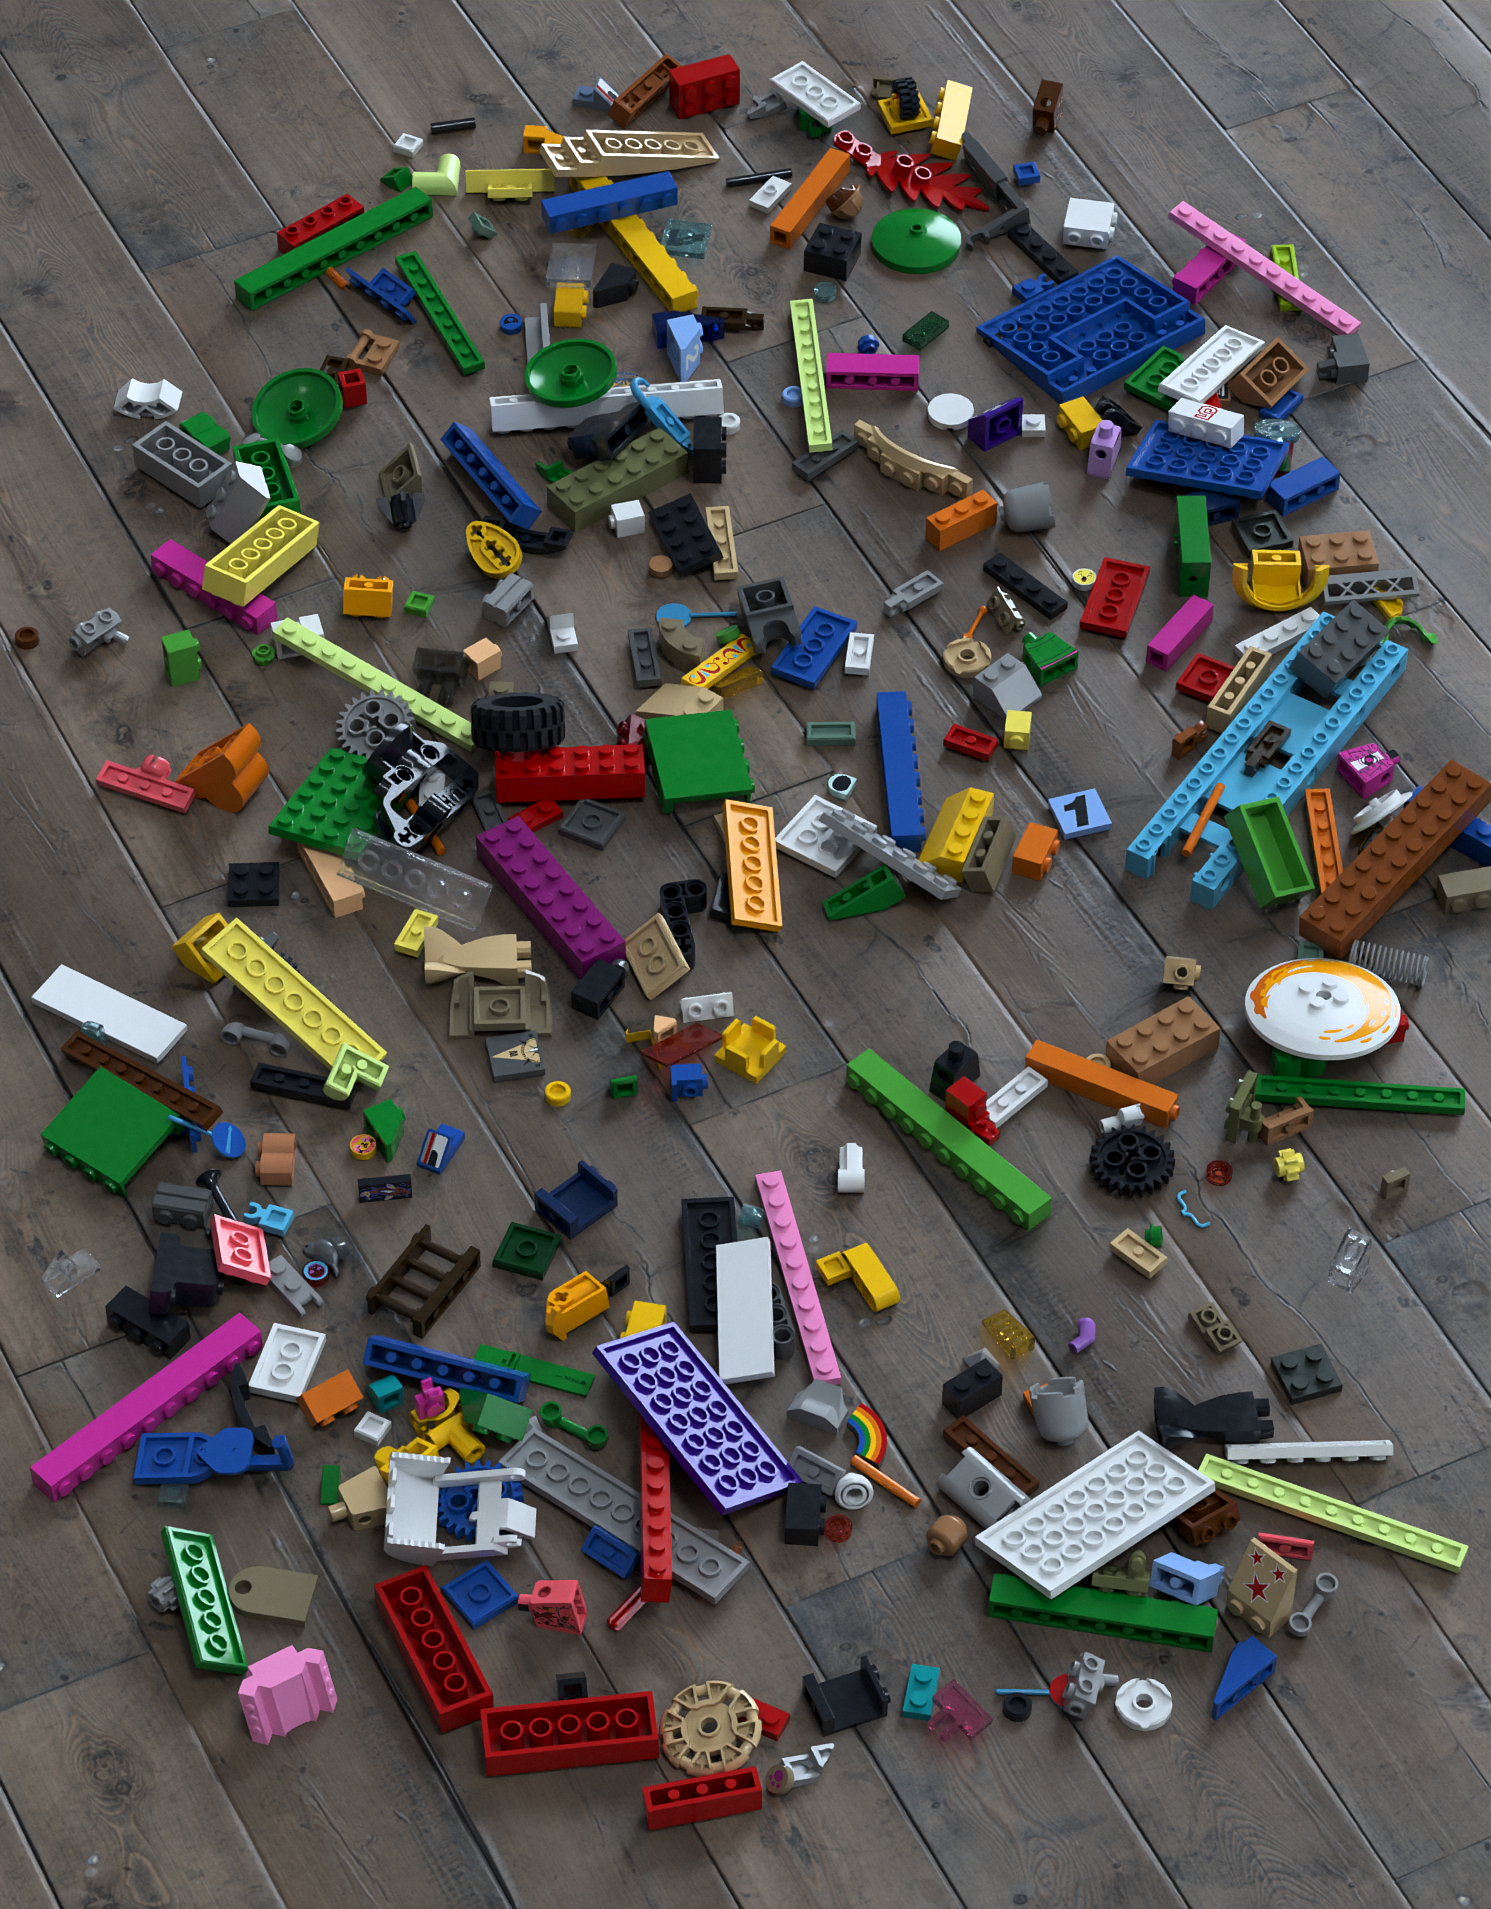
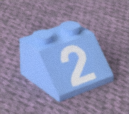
(684, 345)

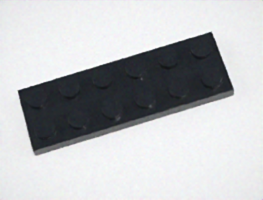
(705, 1225)

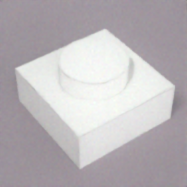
(1033, 425)

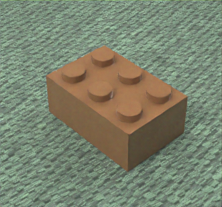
(1342, 551)

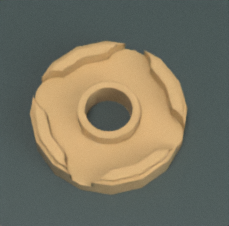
(966, 667)

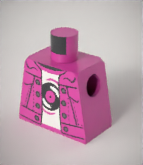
(1367, 768)

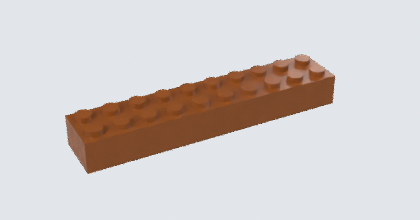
(1395, 859)

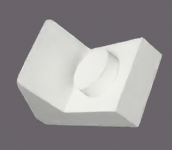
(562, 633)

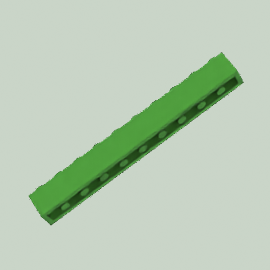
(948, 1140)

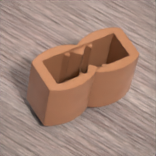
(277, 1159)

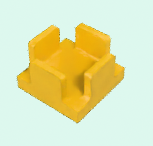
(750, 1049)

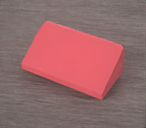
(1288, 1546)

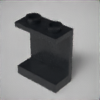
(846, 1699)

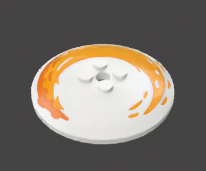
(1291, 1014)

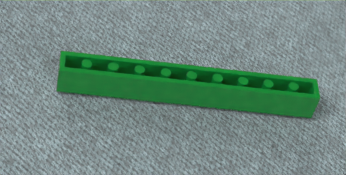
(333, 248)

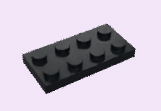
(685, 535)

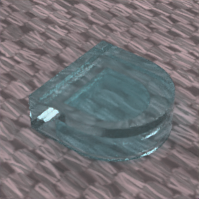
(94, 1030)

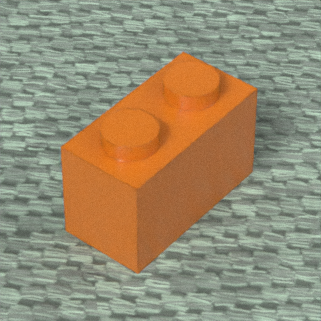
(1035, 851)
(330, 1398)

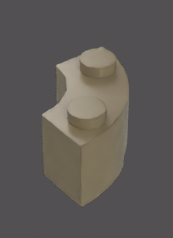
(679, 645)

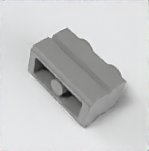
(507, 600)

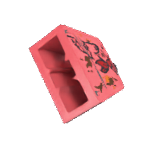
(556, 1605)

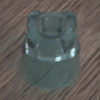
(751, 1216)

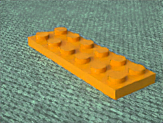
(752, 865)

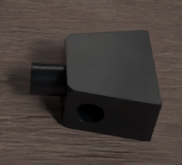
(953, 1065)

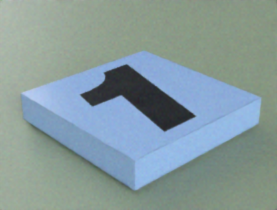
(1079, 814)

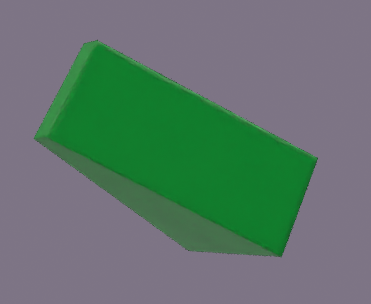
(330, 1482)

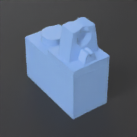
(1185, 1578)

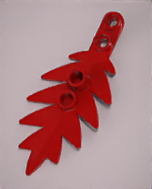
(912, 177)

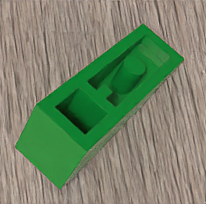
(867, 895)

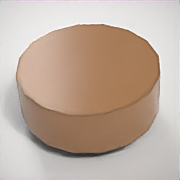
(660, 566)

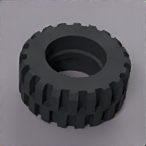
(517, 722)

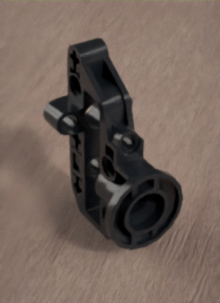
(398, 767)

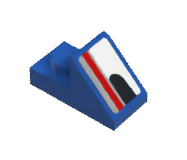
(439, 1148)

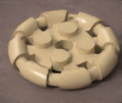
(722, 1740)

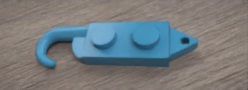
(662, 415)

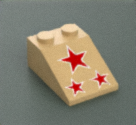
(1262, 1589)

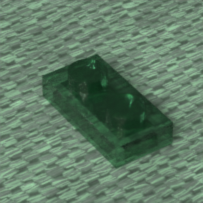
(925, 330)

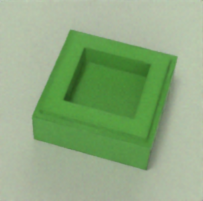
(419, 604)

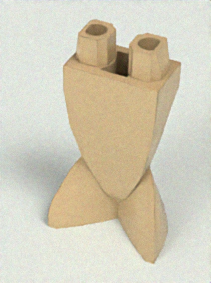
(488, 957)

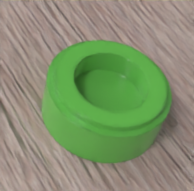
(728, 634)

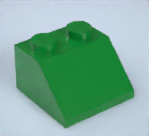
(494, 1415)

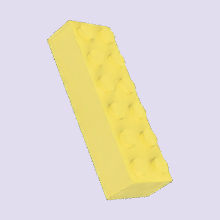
(260, 555)

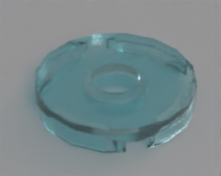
(1277, 430)

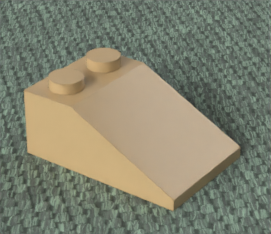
(680, 700)

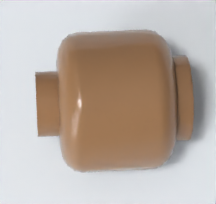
(946, 1535)

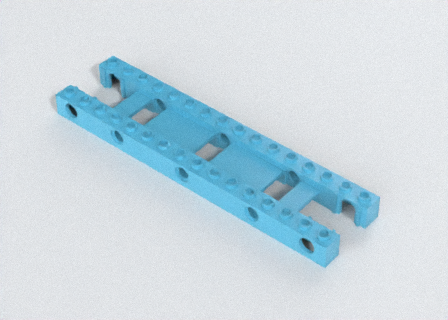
(1313, 745)

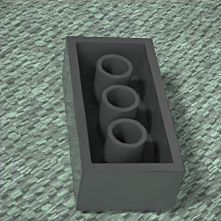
(1339, 649)

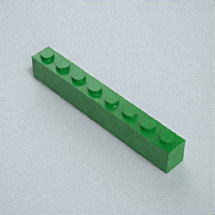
(1105, 1614)

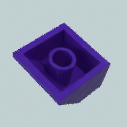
(996, 424)

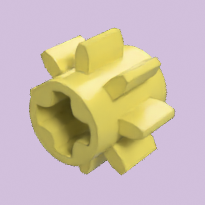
(1288, 1165)

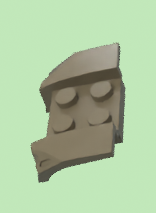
(499, 1007)

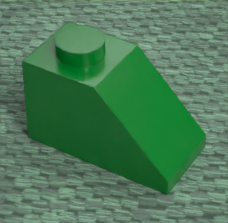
(386, 1126)

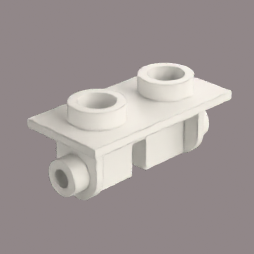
(707, 1007)

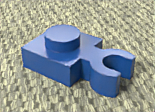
(1029, 288)

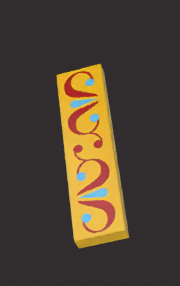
(720, 663)

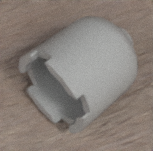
(1028, 508)
(1060, 1409)

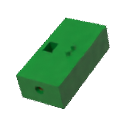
(1192, 546)

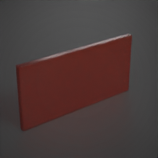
(682, 1045)

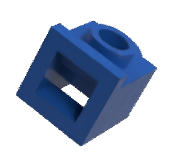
(687, 1080)

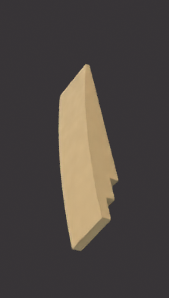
(626, 153)

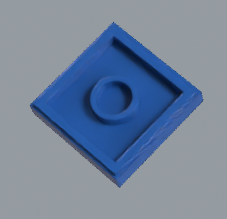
(480, 1594)

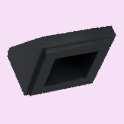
(617, 1281)

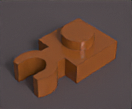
(1186, 741)

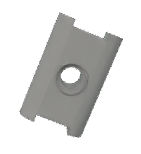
(972, 1476)

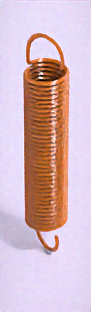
(336, 278)

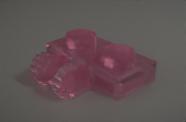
(961, 1710)

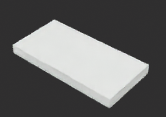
(815, 94)

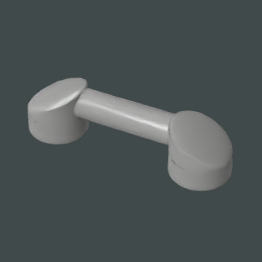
(291, 452)
(234, 1031)
(1323, 1590)

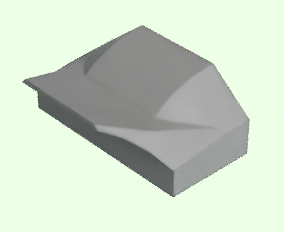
(820, 1407)

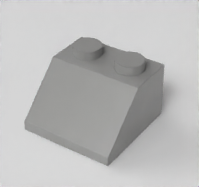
(1006, 686)

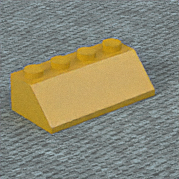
(956, 831)

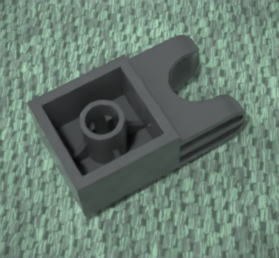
(768, 613)

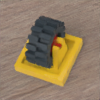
(905, 108)

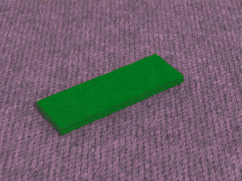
(204, 1601)

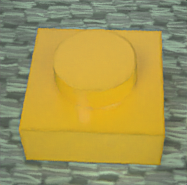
(833, 1268)

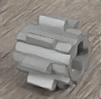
(163, 1594)

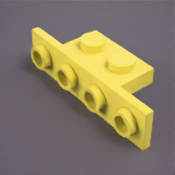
(510, 182)

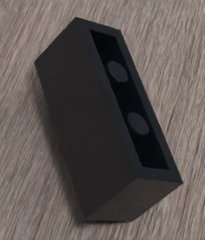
(161, 1333)

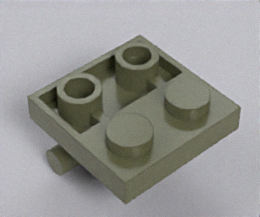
(1244, 1110)
(1132, 1579)

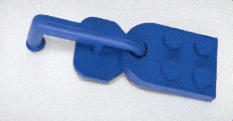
(196, 1456)

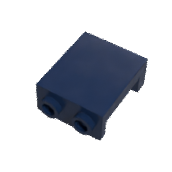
(577, 1201)

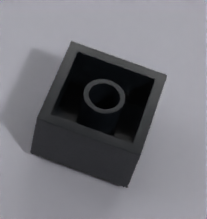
(832, 251)
(709, 450)

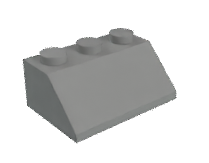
(238, 501)

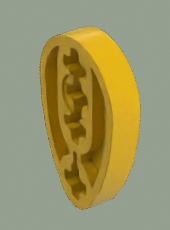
(485, 558)

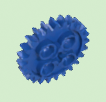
(449, 1498)

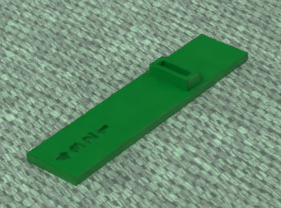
(542, 1372)

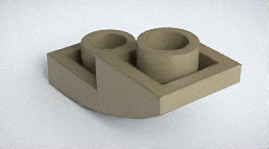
(1213, 1328)

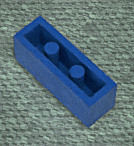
(1303, 486)

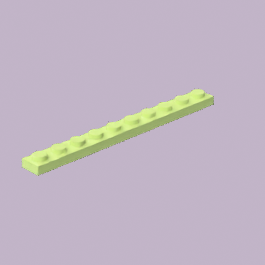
(811, 375)
(370, 678)
(1334, 1514)

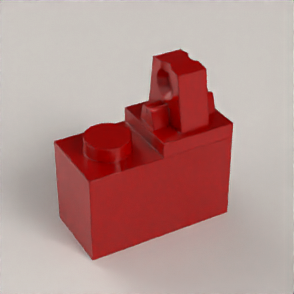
(968, 1106)

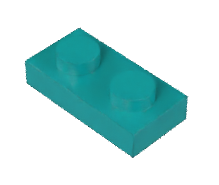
(920, 1691)

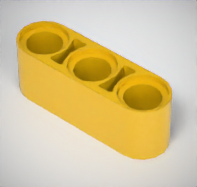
(871, 1277)

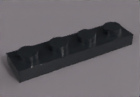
(1042, 253)
(1025, 586)
(296, 1085)

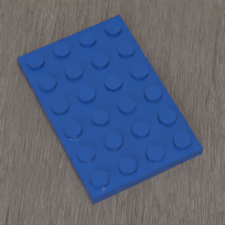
(1203, 465)

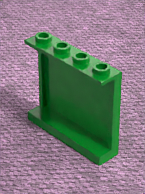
(697, 758)
(109, 1130)

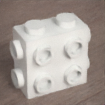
(1089, 223)

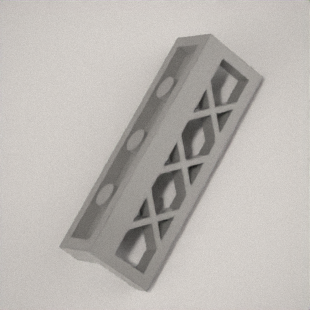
(537, 332)
(1366, 581)

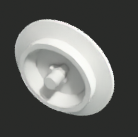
(1379, 810)

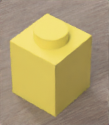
(1017, 729)

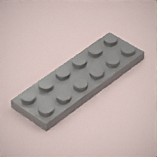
(885, 850)

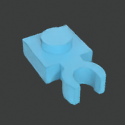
(272, 1220)

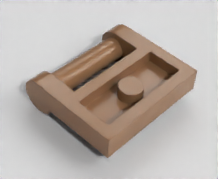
(378, 356)

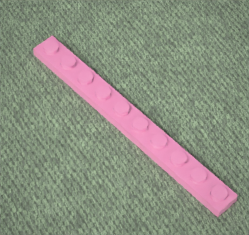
(1264, 269)
(797, 1278)

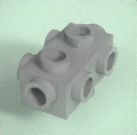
(99, 629)
(1085, 1683)

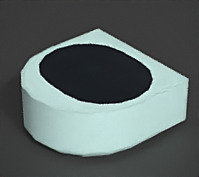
(841, 786)

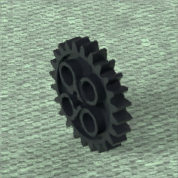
(1146, 1166)

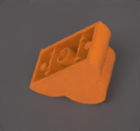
(227, 770)

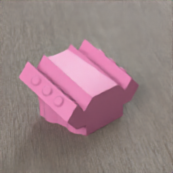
(286, 1692)

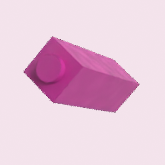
(1179, 633)

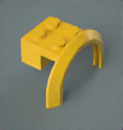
(1276, 580)

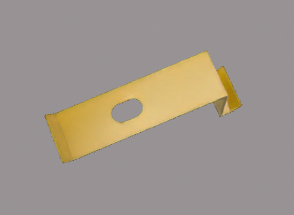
(643, 1035)

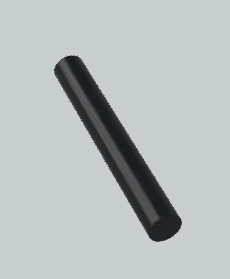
(759, 177)

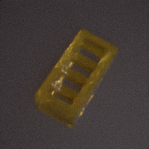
(1013, 1349)

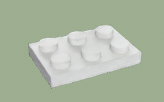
(287, 1362)

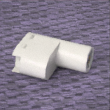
(1125, 1116)

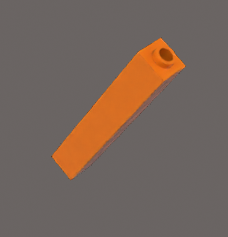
(809, 198)
(1102, 1083)

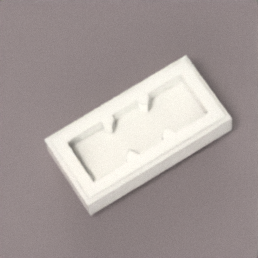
(770, 194)

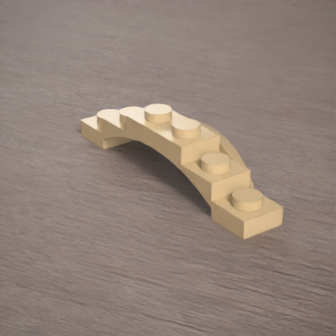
(910, 468)

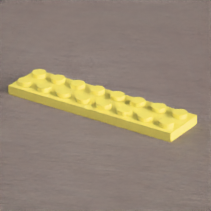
(286, 995)

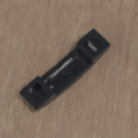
(534, 541)
(241, 1393)

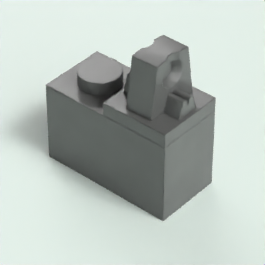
(1346, 360)

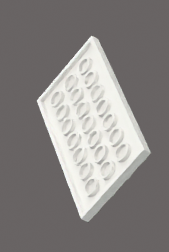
(1094, 1514)

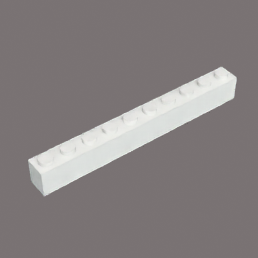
(527, 414)

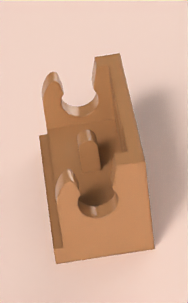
(1287, 1122)

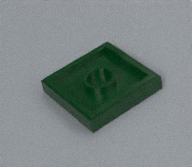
(526, 1251)

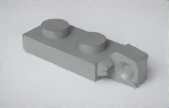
(912, 593)

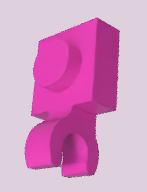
(430, 1401)

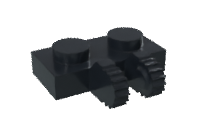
(1115, 413)

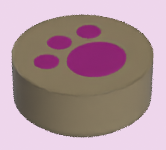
(779, 1779)

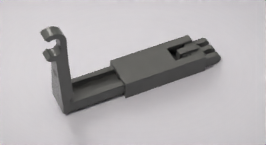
(997, 185)

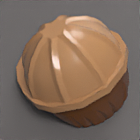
(845, 202)

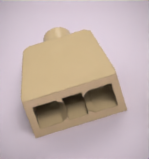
(361, 1500)

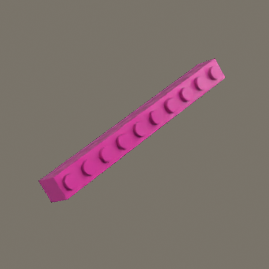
(146, 1407)

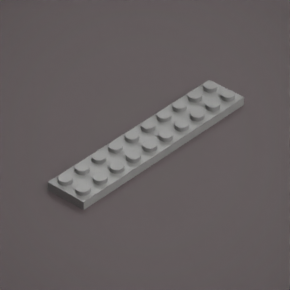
(614, 1506)

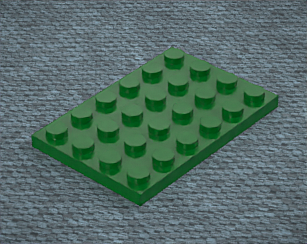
(331, 804)

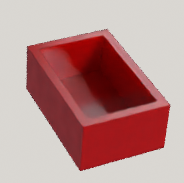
(704, 86)

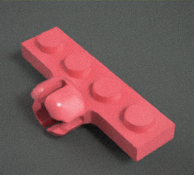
(147, 783)

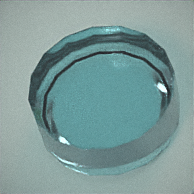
(825, 292)

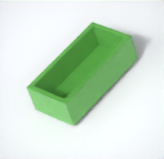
(1269, 852)

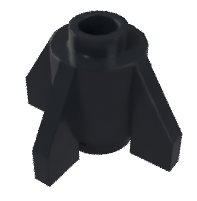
(401, 510)

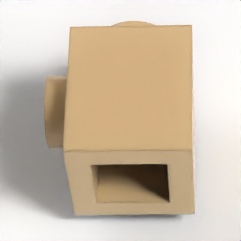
(1181, 972)

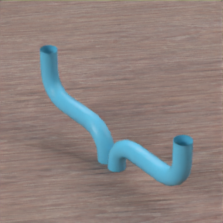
(1184, 1213)

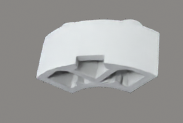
(147, 400)

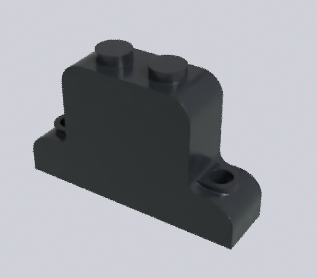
(607, 433)
(183, 1276)

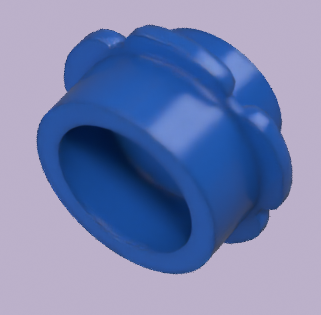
(867, 344)

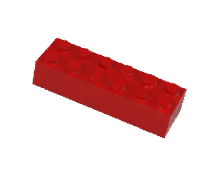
(570, 773)
(433, 1648)
(569, 1733)

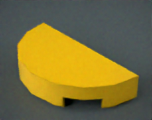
(1390, 607)

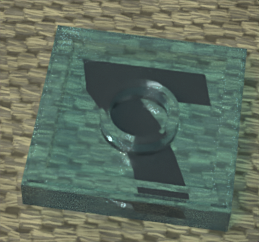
(686, 238)

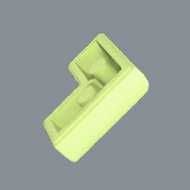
(443, 181)
(352, 1066)

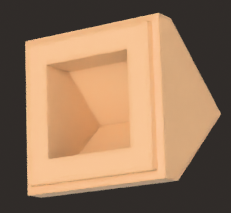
(664, 1028)

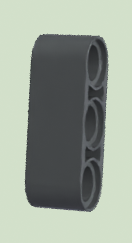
(782, 1327)

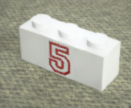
(1206, 423)

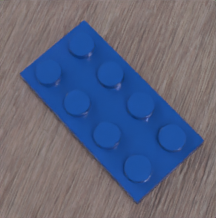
(823, 639)

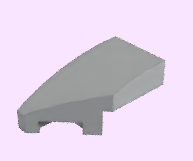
(767, 105)
(808, 1766)

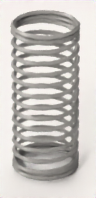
(1423, 970)

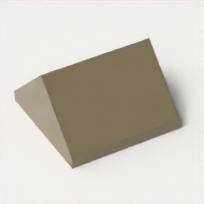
(402, 474)

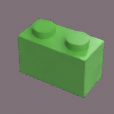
(181, 657)

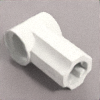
(851, 1175)

